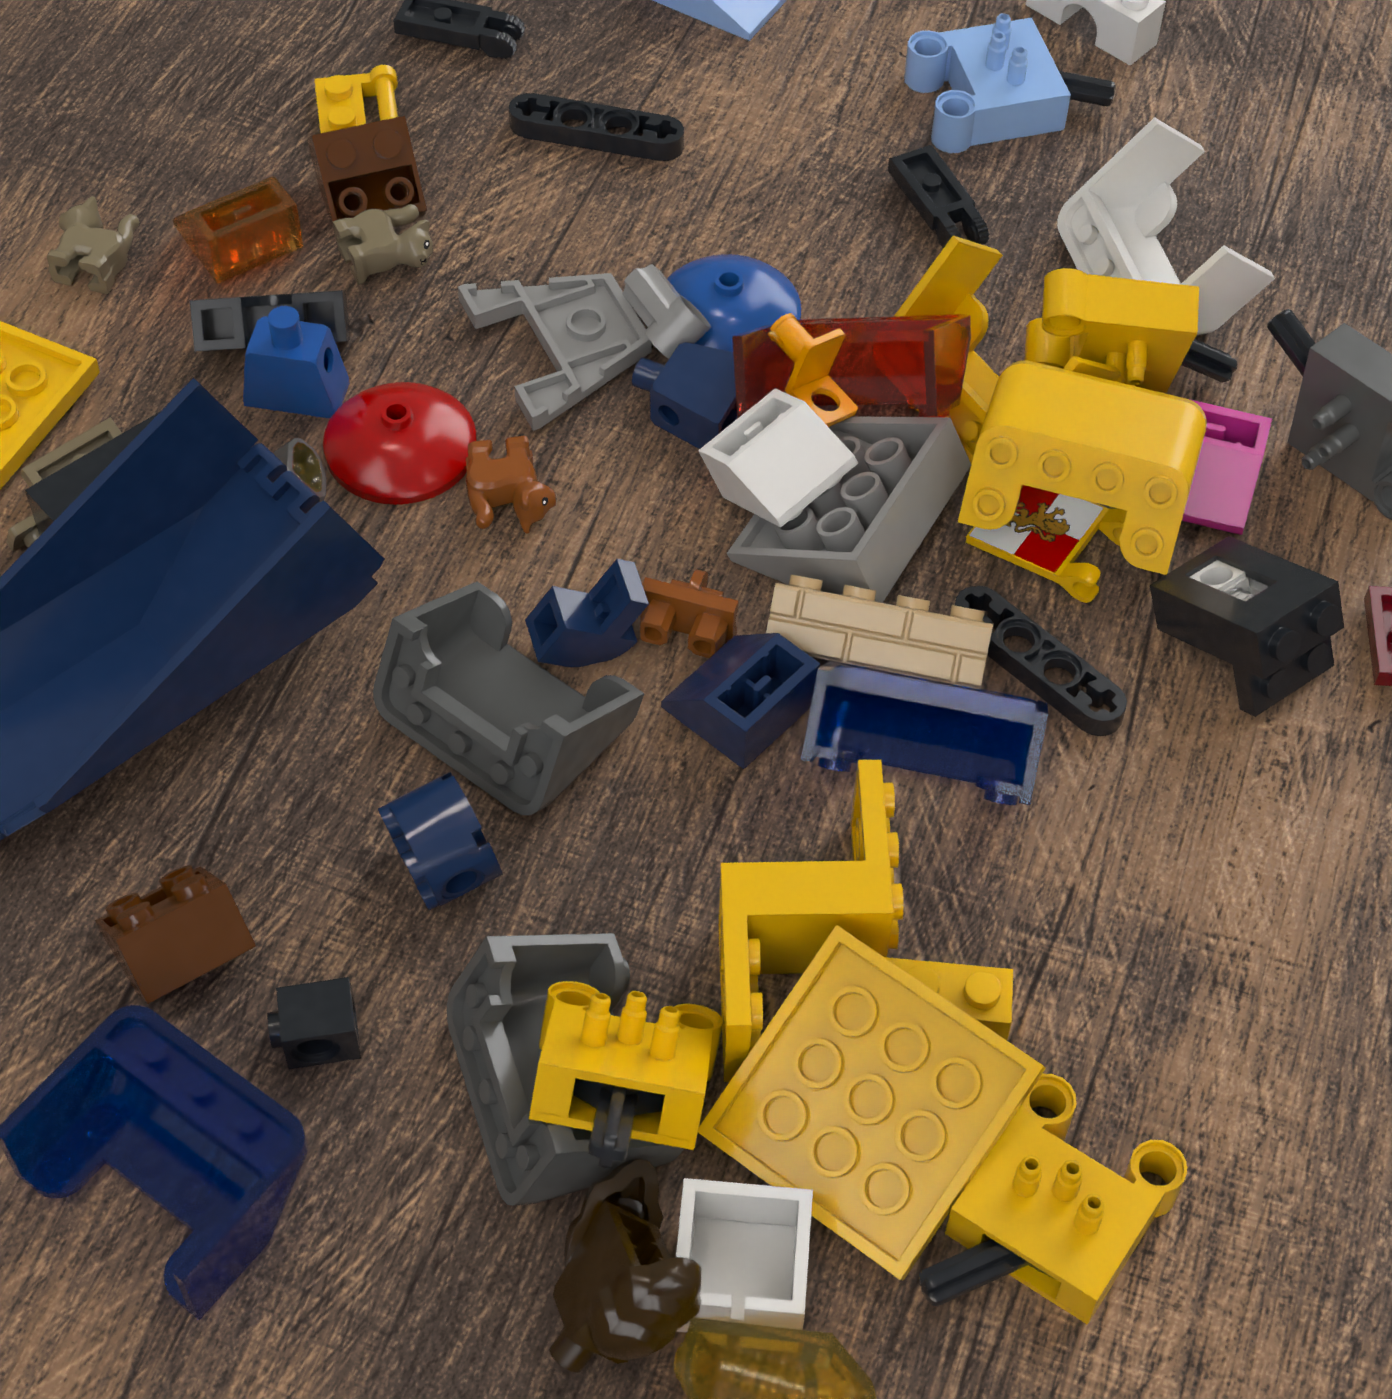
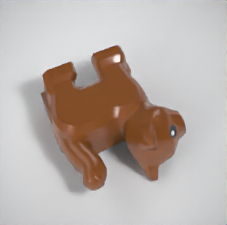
(506, 481)

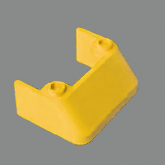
(950, 289)

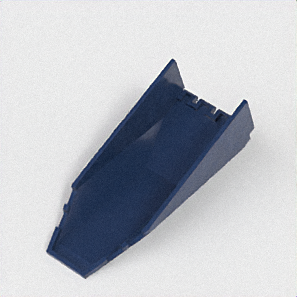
(160, 598)

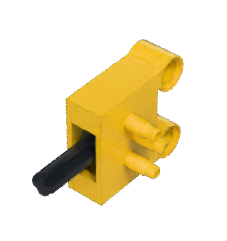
(623, 1072)

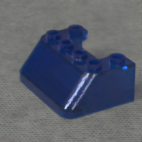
(175, 1130)

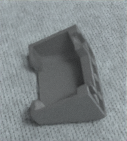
(490, 708)
(496, 1033)

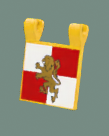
(1049, 537)

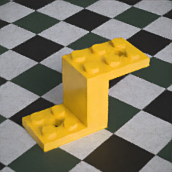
(784, 911)

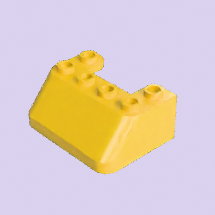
(1090, 444)

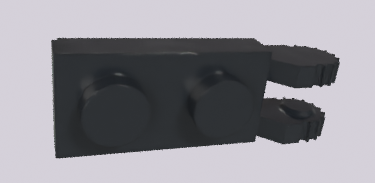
(460, 25)
(937, 195)

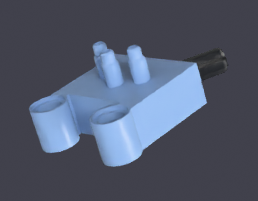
(998, 81)

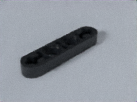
(598, 121)
(1045, 654)

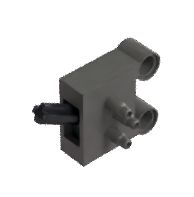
(1342, 406)

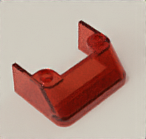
(879, 362)

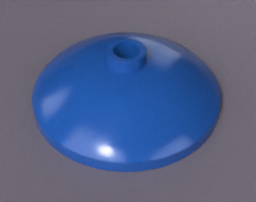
(735, 295)

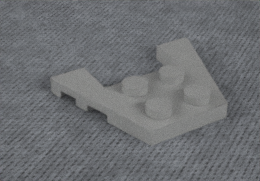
(581, 326)

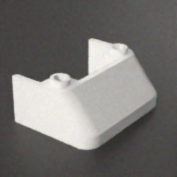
(1130, 200)

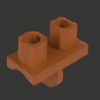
(689, 610)

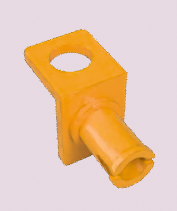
(811, 366)

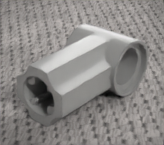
(665, 312)

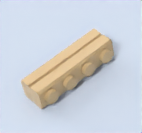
(882, 635)

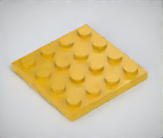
(871, 1101)

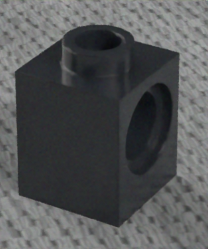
(315, 1023)

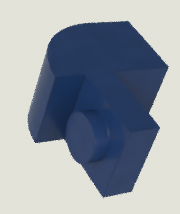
(589, 627)

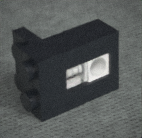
(1255, 614)

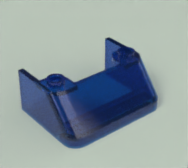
(926, 729)

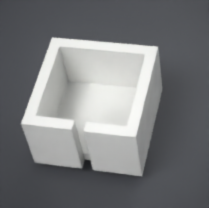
(748, 1249)

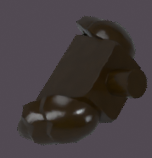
(618, 1280)

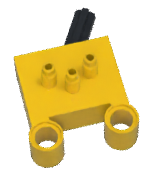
(1126, 324)
(1052, 1211)

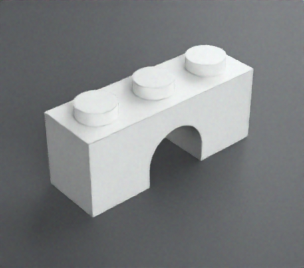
(1123, 26)

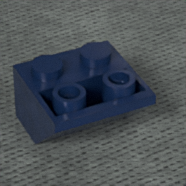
(746, 694)

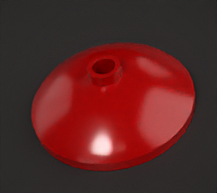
(399, 443)

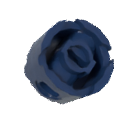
(440, 841)

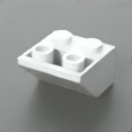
(776, 458)

